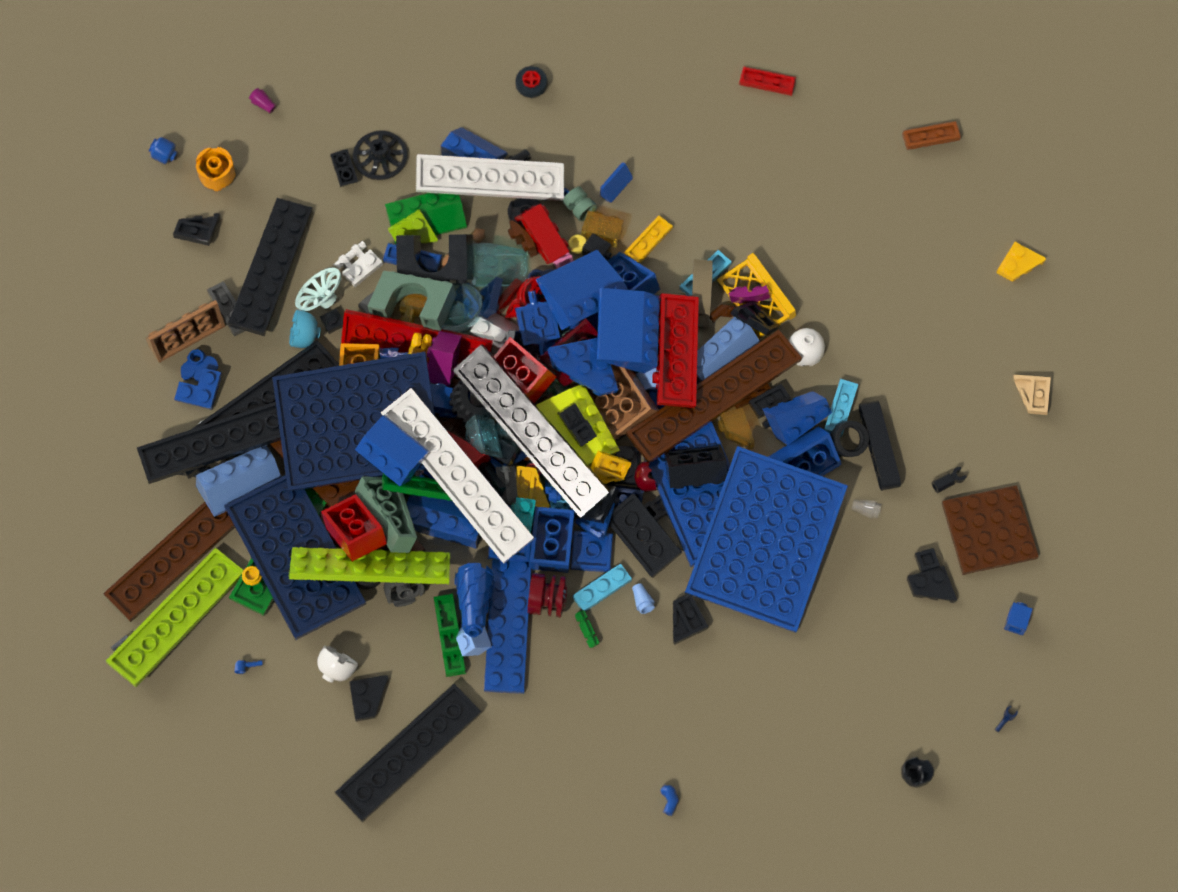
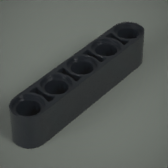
(880, 446)

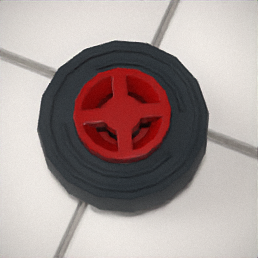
(531, 75)

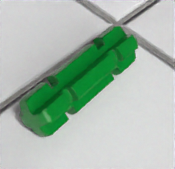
(587, 629)

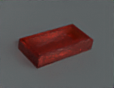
(508, 295)

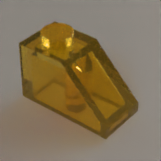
(736, 428)

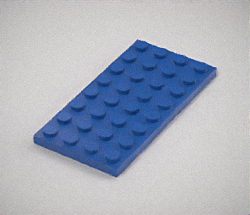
(691, 506)

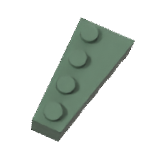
(390, 512)

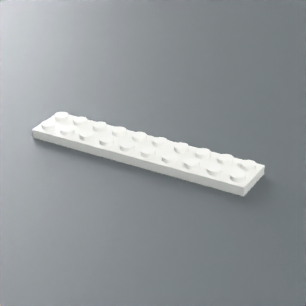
(460, 478)

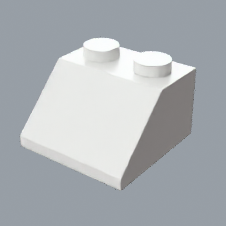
(493, 328)

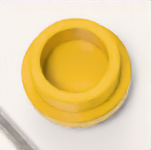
(251, 576)

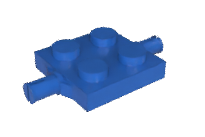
(536, 323)

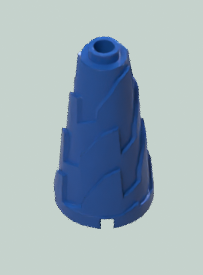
(474, 593)

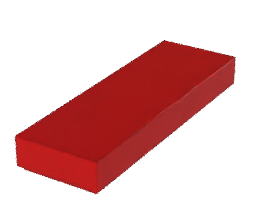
(767, 81)

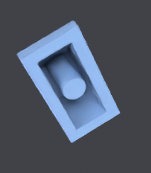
(473, 645)

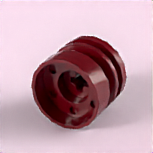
(547, 595)

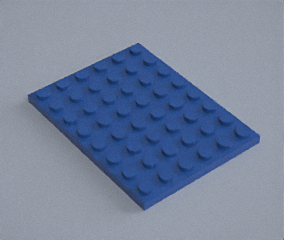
(766, 539)

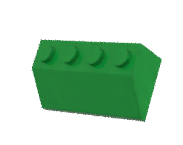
(441, 211)

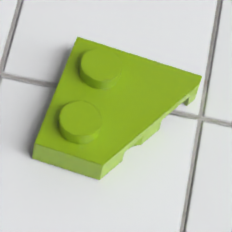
(414, 225)

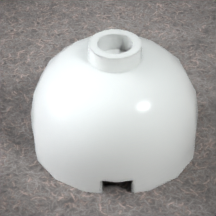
(809, 346)
(335, 665)

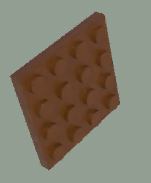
(989, 530)

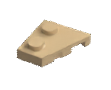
(1034, 393)

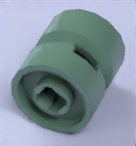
(579, 203)

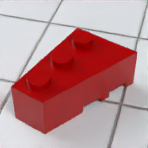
(543, 233)

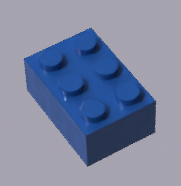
(552, 539)

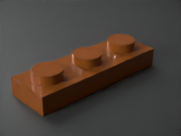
(931, 135)

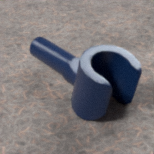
(1007, 717)

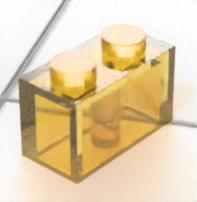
(603, 226)

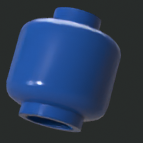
(163, 150)

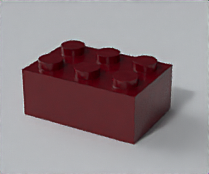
(581, 331)

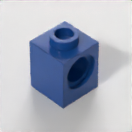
(1018, 618)

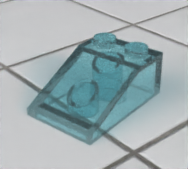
(499, 261)

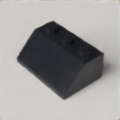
(695, 466)

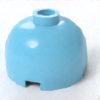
(303, 330)

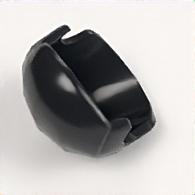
(917, 772)

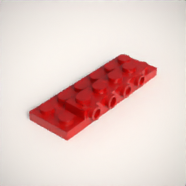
(677, 351)

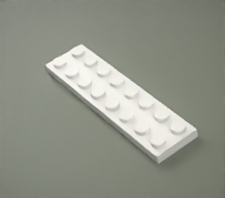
(489, 177)

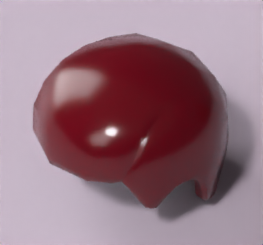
(641, 477)

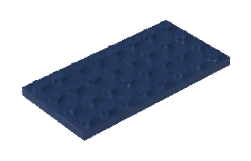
(270, 525)

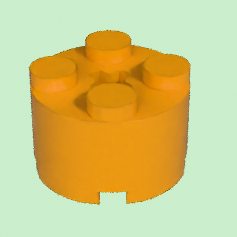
(215, 168)

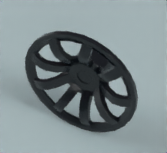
(380, 152)

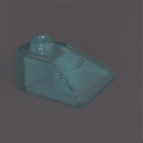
(483, 435)

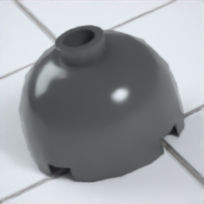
(402, 593)

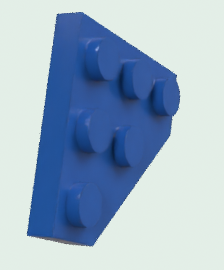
(581, 364)

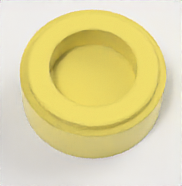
(576, 243)

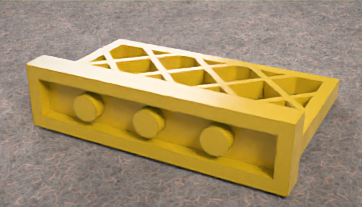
(763, 277)

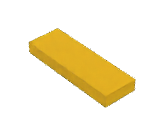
(648, 239)

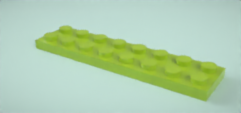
(372, 567)
(175, 617)

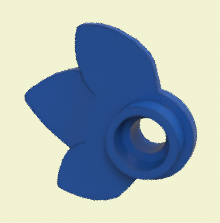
(194, 369)

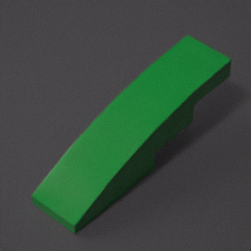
(448, 632)

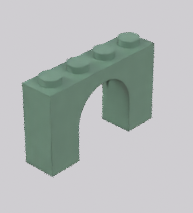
(395, 286)

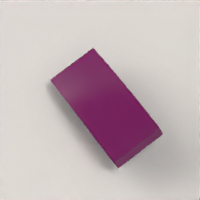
(741, 294)

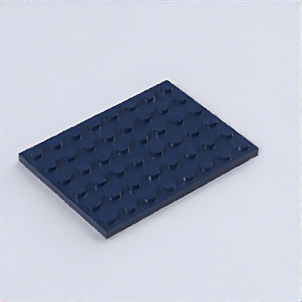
(333, 408)

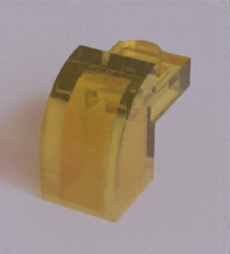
(411, 307)

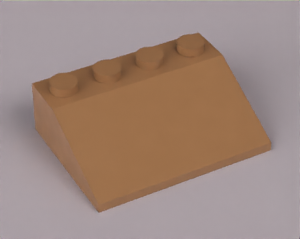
(185, 331)
(626, 407)

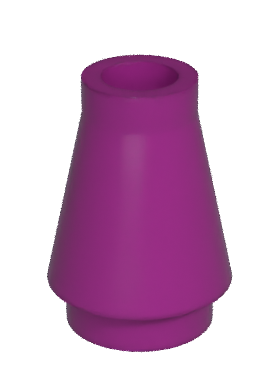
(262, 100)

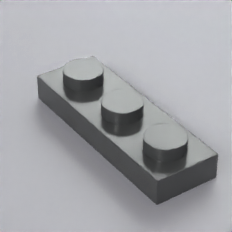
(225, 302)

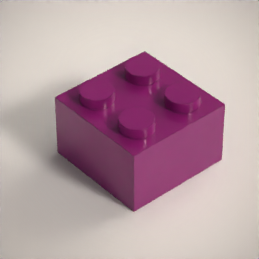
(443, 357)

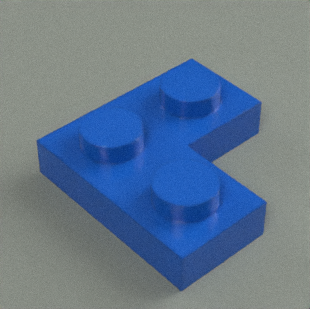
(204, 393)

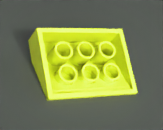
(580, 396)

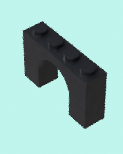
(458, 267)

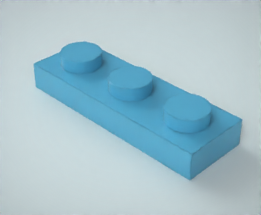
(719, 265)
(841, 404)
(602, 588)

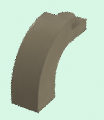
(702, 288)

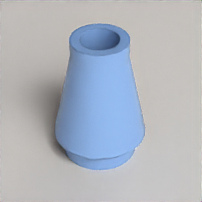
(643, 600)

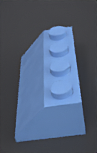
(724, 347)
(236, 478)

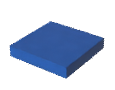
(591, 553)

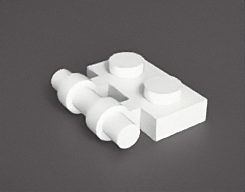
(361, 268)

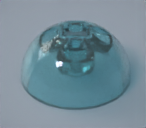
(464, 310)

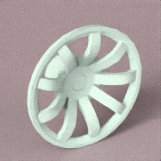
(324, 295)

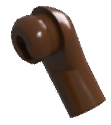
(721, 311)

